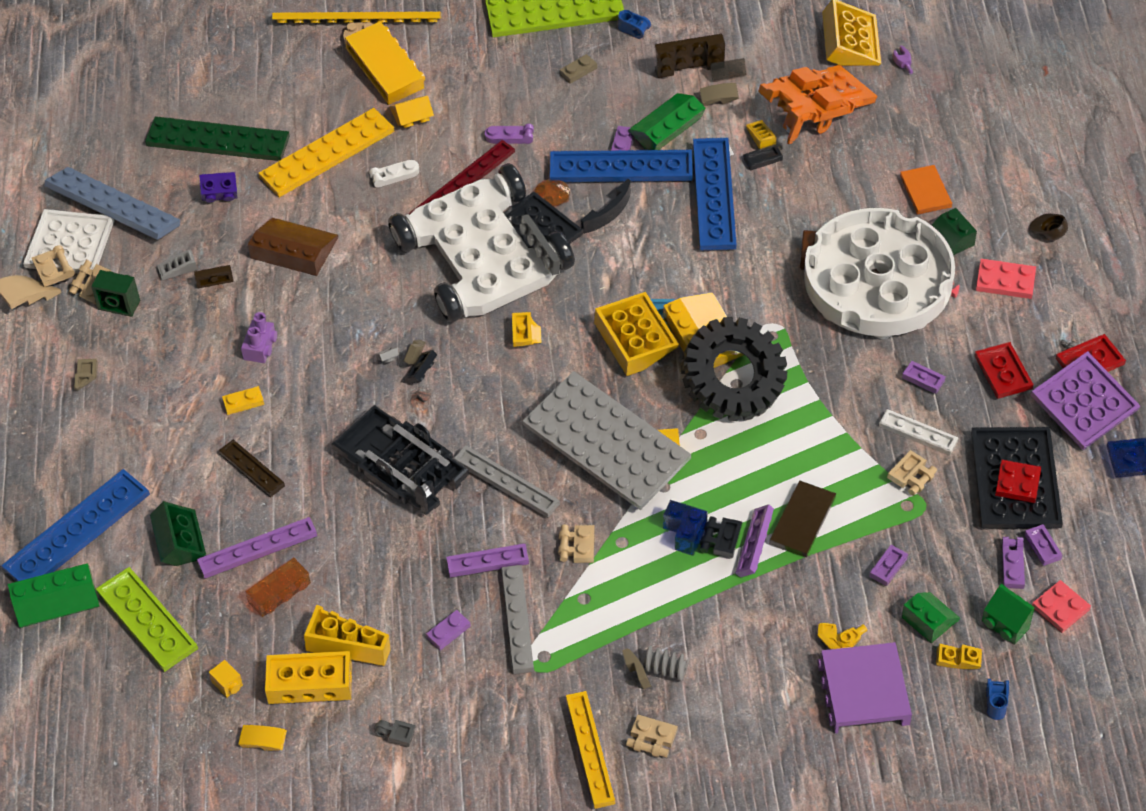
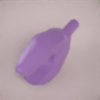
(903, 60)

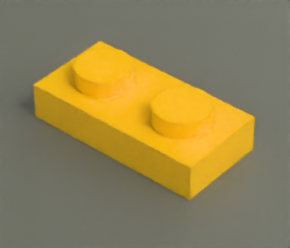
(243, 400)

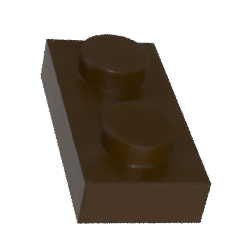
(213, 276)

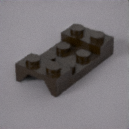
(688, 54)

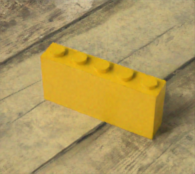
(385, 62)

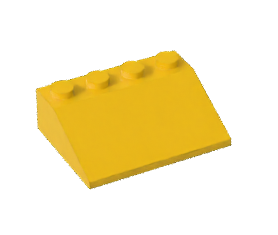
(850, 35)
(690, 314)
(634, 332)

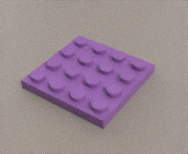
(1085, 400)

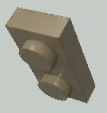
(578, 68)

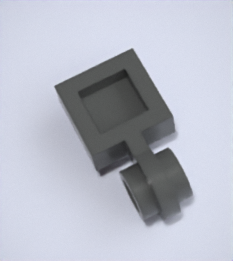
(400, 733)

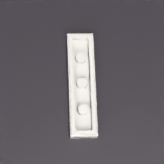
(918, 432)

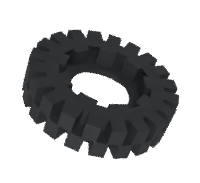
(757, 347)

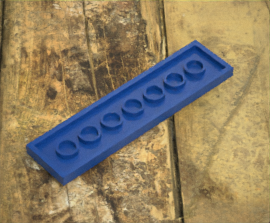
(621, 165)
(714, 194)
(77, 528)

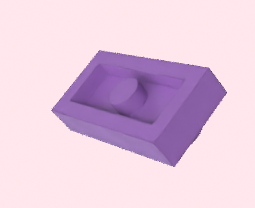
(623, 139)
(923, 377)
(1043, 545)
(888, 565)
(448, 630)

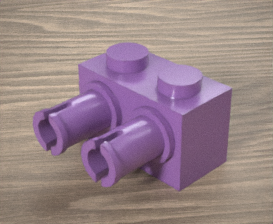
(259, 339)

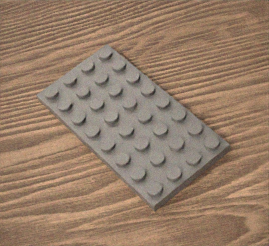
(607, 440)

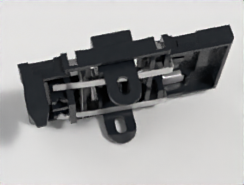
(379, 436)

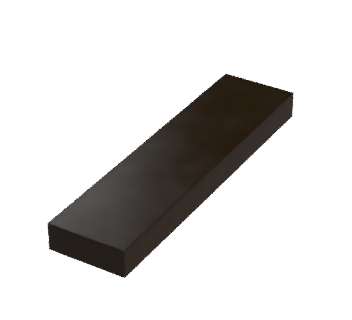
(251, 468)

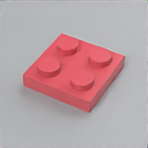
(1061, 606)

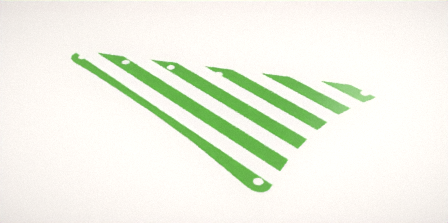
(729, 476)

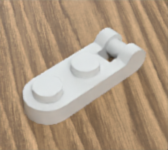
(394, 173)

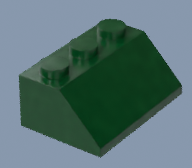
(177, 534)

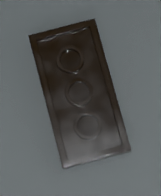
(802, 518)

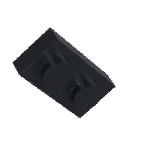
(420, 367)

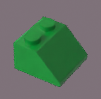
(1008, 614)
(928, 615)

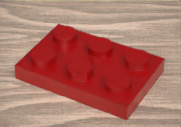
(1099, 347)
(1003, 370)

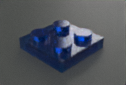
(1128, 457)

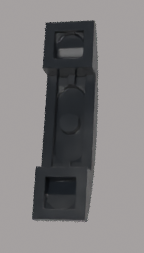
(595, 220)

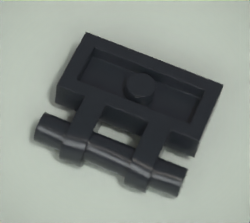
(727, 537)

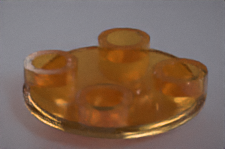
(553, 191)

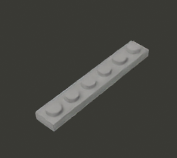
(507, 481)
(517, 619)

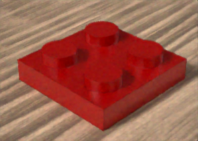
(1018, 481)

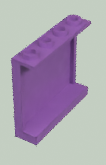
(864, 685)

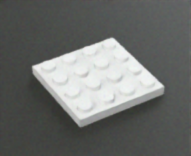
(78, 233)

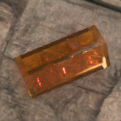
(278, 587)

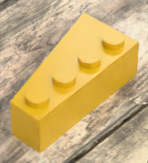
(335, 634)

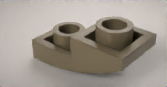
(720, 92)

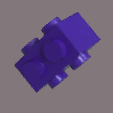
(218, 187)

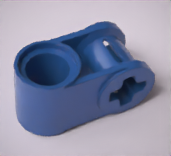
(632, 23)
(997, 695)

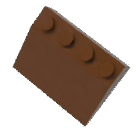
(291, 246)

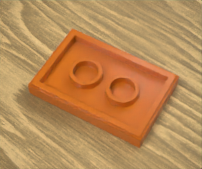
(926, 189)

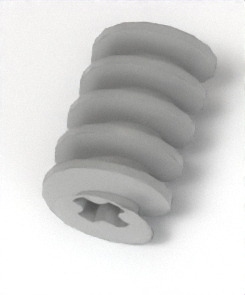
(665, 663)

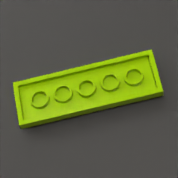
(147, 619)

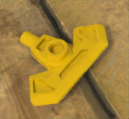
(849, 638)

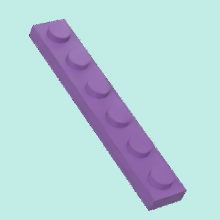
(257, 547)

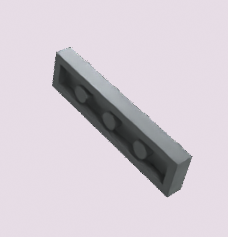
(540, 245)

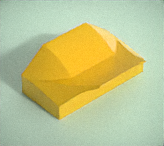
(525, 329)

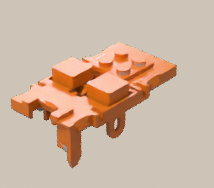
(816, 97)

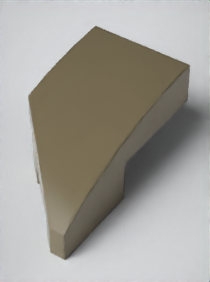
(414, 351)
(85, 372)
(634, 664)

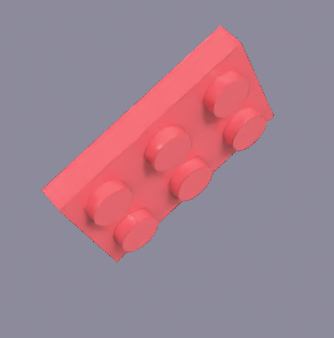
(1006, 278)

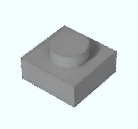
(387, 355)

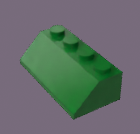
(668, 121)
(53, 595)

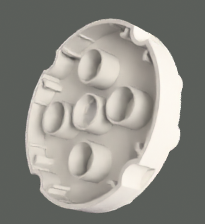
(913, 267)

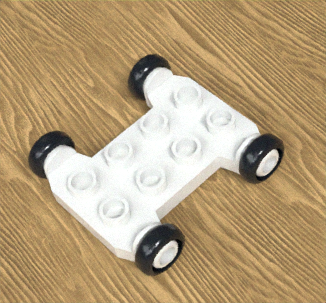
(479, 245)

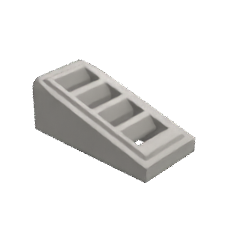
(187, 265)

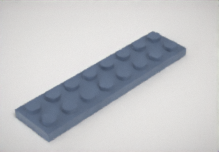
(112, 203)

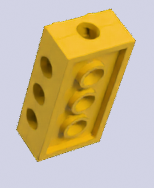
(308, 677)

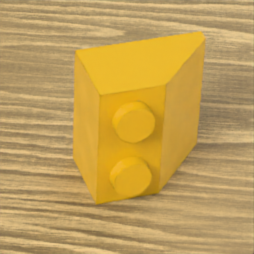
(412, 110)

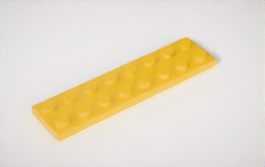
(326, 152)

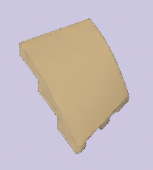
(23, 289)

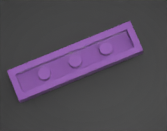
(754, 541)
(487, 560)

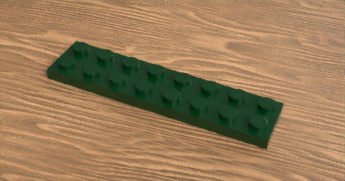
(217, 138)

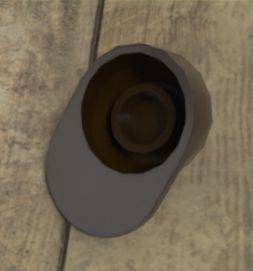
(1050, 225)

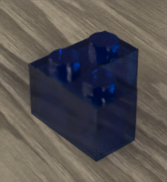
(687, 523)

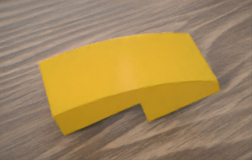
(959, 658)
(262, 737)

